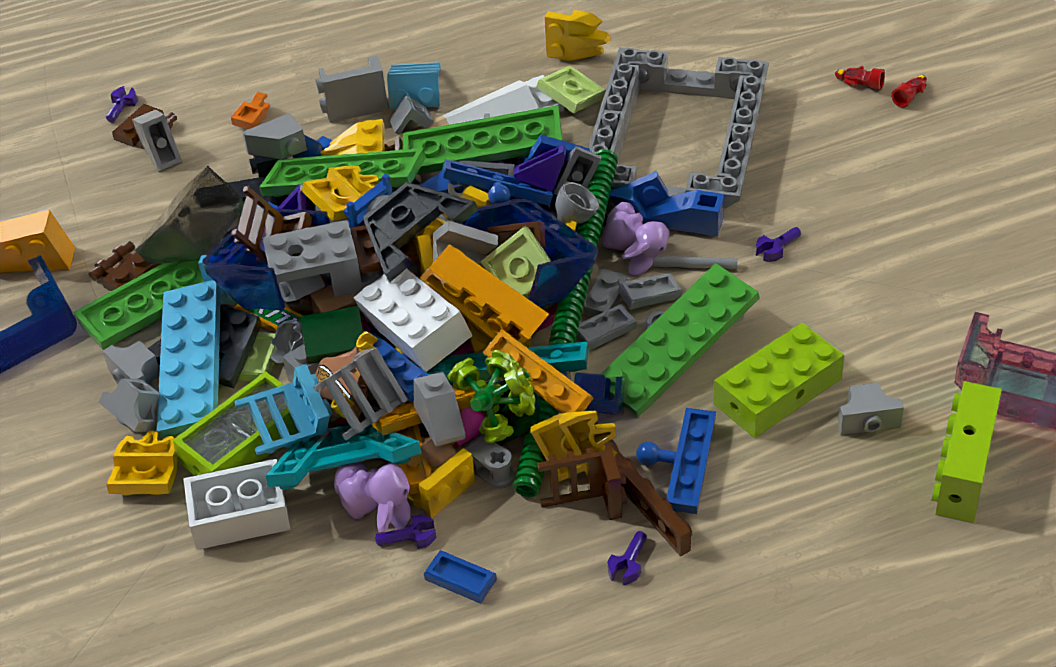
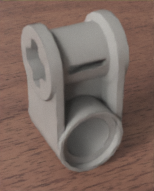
(491, 462)

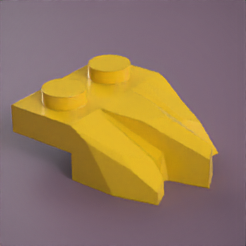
(574, 35)
(360, 138)
(339, 188)
(572, 433)
(143, 466)

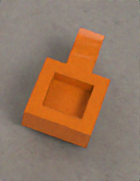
(252, 113)

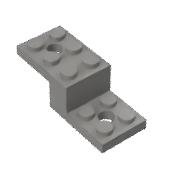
(323, 250)

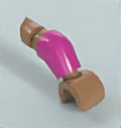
(439, 455)

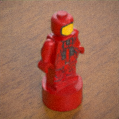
(855, 76)
(906, 91)

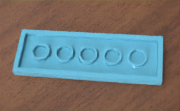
(188, 356)

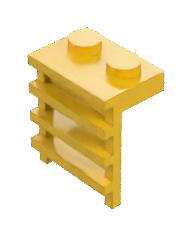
(445, 483)

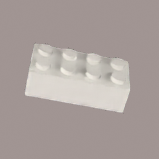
(413, 318)

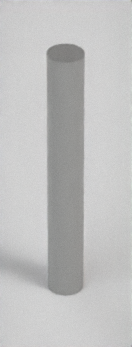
(694, 262)

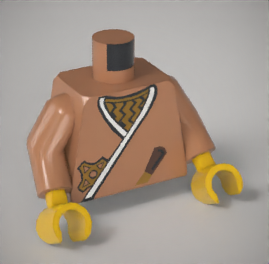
(332, 364)

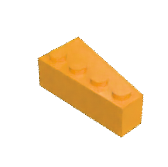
(34, 236)
(482, 296)

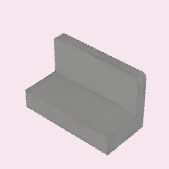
(407, 110)
(470, 241)

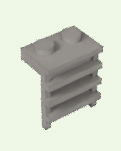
(379, 381)

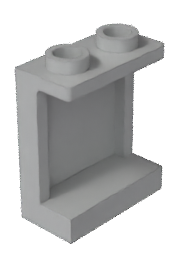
(353, 92)

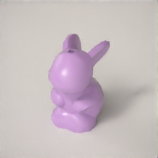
(641, 241)
(364, 491)

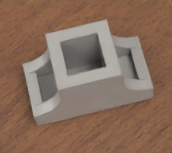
(132, 363)
(133, 404)
(869, 410)

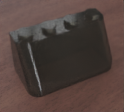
(192, 221)

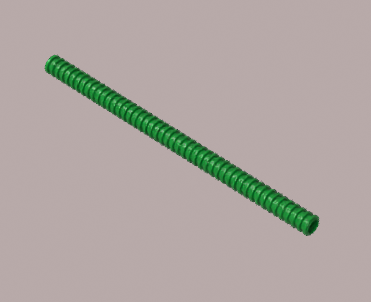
(567, 321)

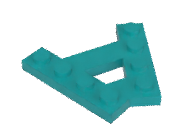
(335, 451)

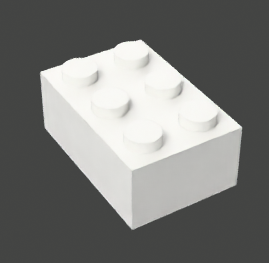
(234, 505)

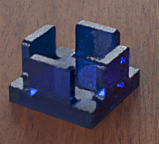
(599, 388)

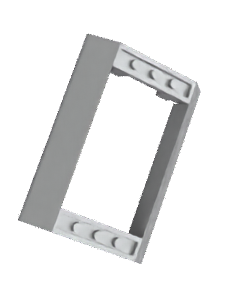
(650, 70)

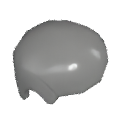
(287, 338)

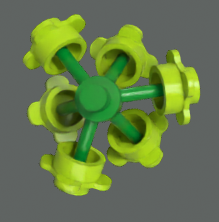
(488, 396)

